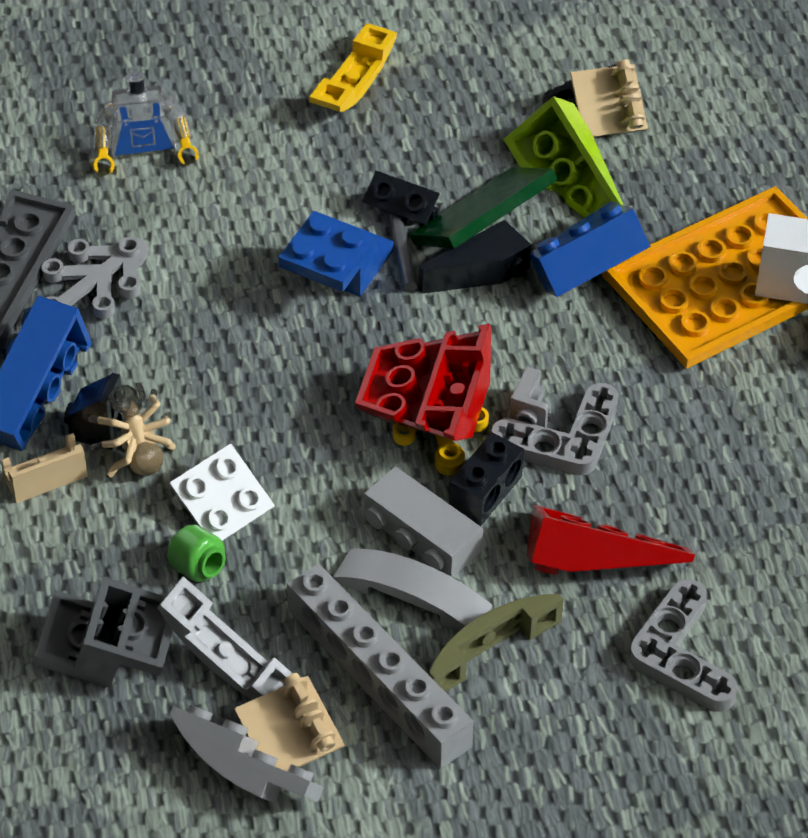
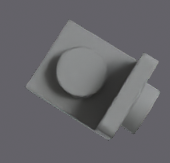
(527, 398)

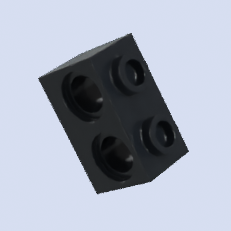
(486, 478)

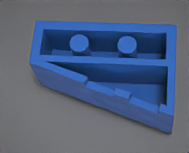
(589, 248)

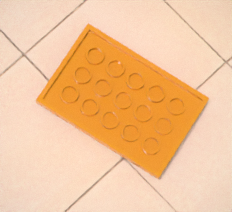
(703, 281)

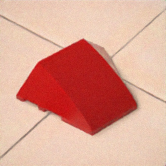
(430, 383)

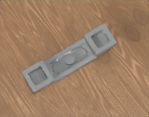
(413, 584)
(217, 644)

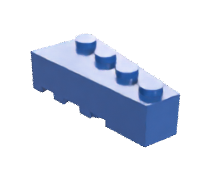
(35, 364)

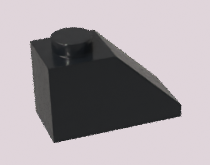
(94, 401)

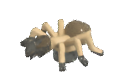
(134, 436)

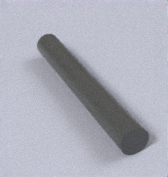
(402, 252)

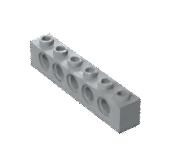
(380, 666)

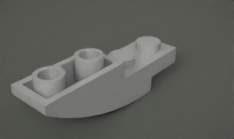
(237, 759)

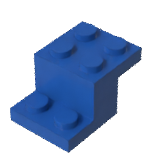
(336, 254)

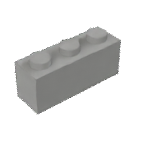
(422, 522)

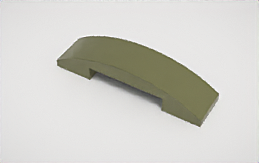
(530, 615)

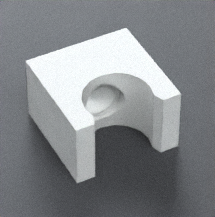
(784, 260)

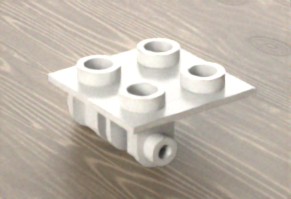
(221, 493)

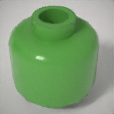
(196, 553)

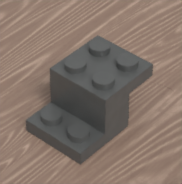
(98, 636)

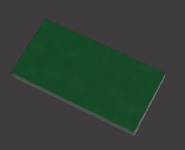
(483, 207)

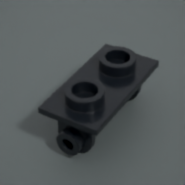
(401, 198)

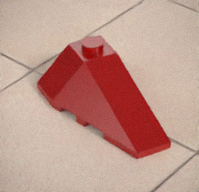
(571, 545)

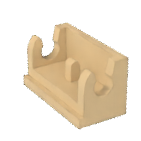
(46, 471)

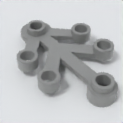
(125, 253)

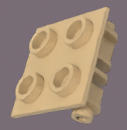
(609, 99)
(291, 723)

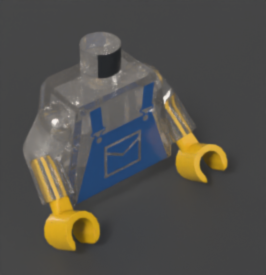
(140, 122)

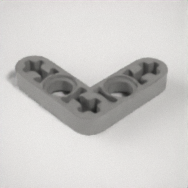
(567, 445)
(667, 645)

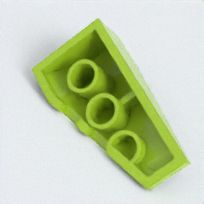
(562, 141)

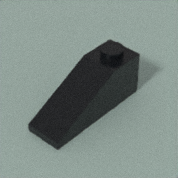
(480, 261)

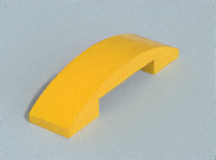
(358, 71)

